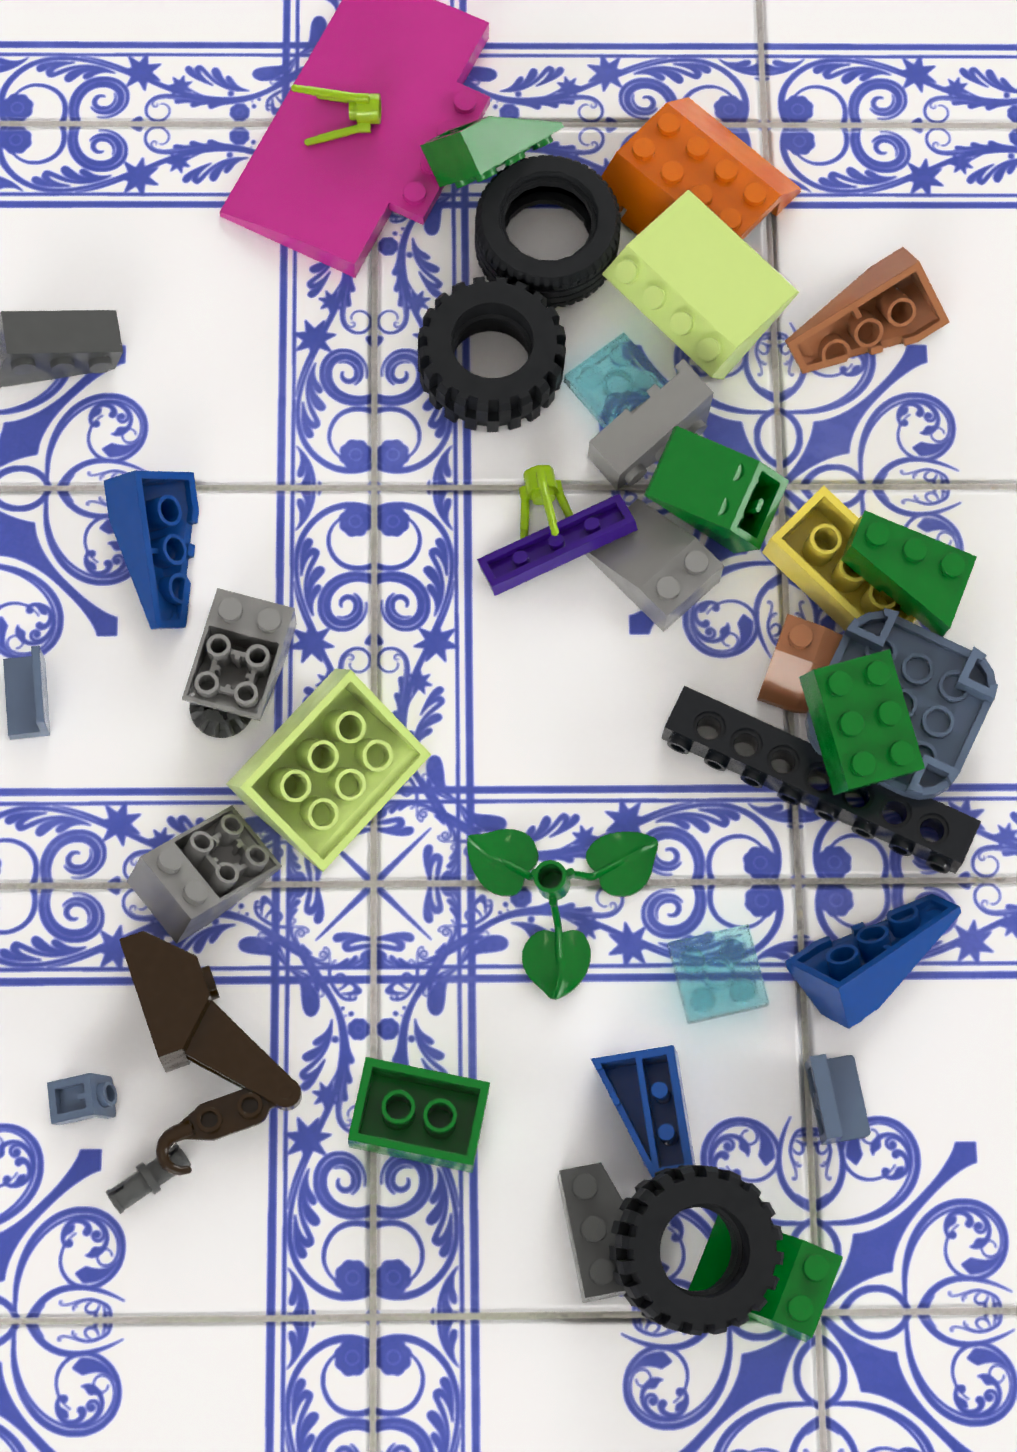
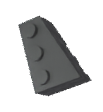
(57, 344)
(589, 1210)

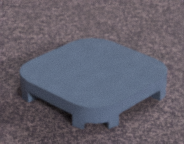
(944, 691)

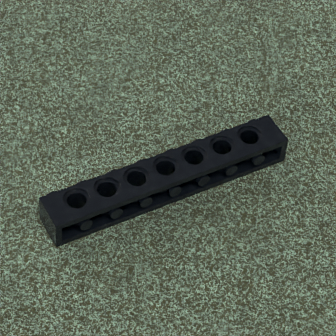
(770, 743)

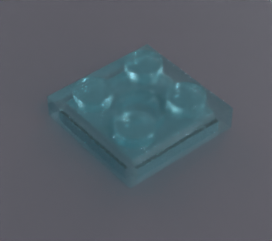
(613, 379)
(718, 974)

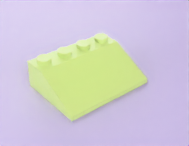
(701, 284)
(329, 768)

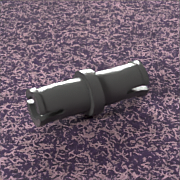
(145, 1180)

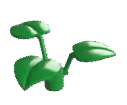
(504, 861)

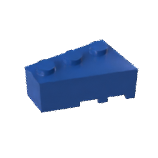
(651, 1103)

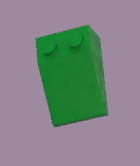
(802, 1285)

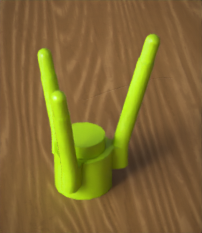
(362, 107)
(541, 489)

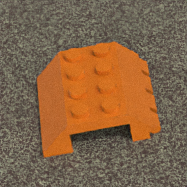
(694, 152)

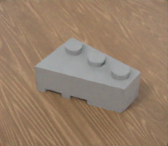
(640, 436)

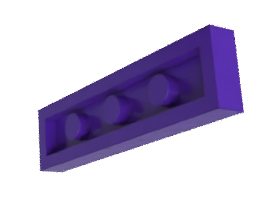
(545, 552)

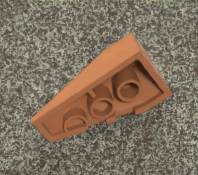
(878, 310)
(798, 651)

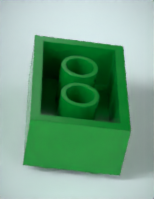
(861, 722)
(418, 1114)

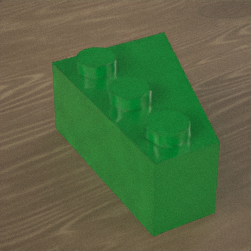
(910, 568)

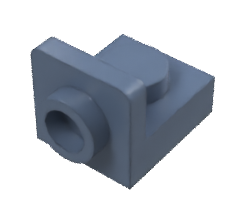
(81, 1098)

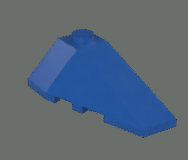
(153, 528)
(861, 970)

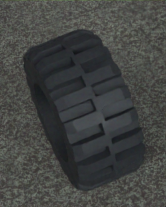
(500, 309)
(751, 1258)

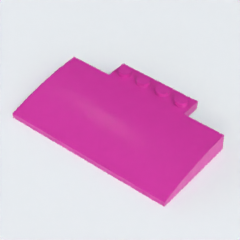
(341, 192)

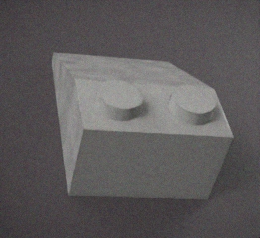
(659, 566)

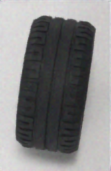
(550, 182)

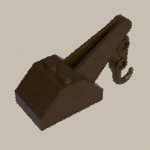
(194, 1029)

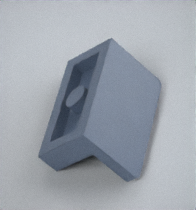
(26, 696)
(837, 1098)

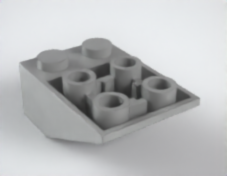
(240, 654)
(202, 873)

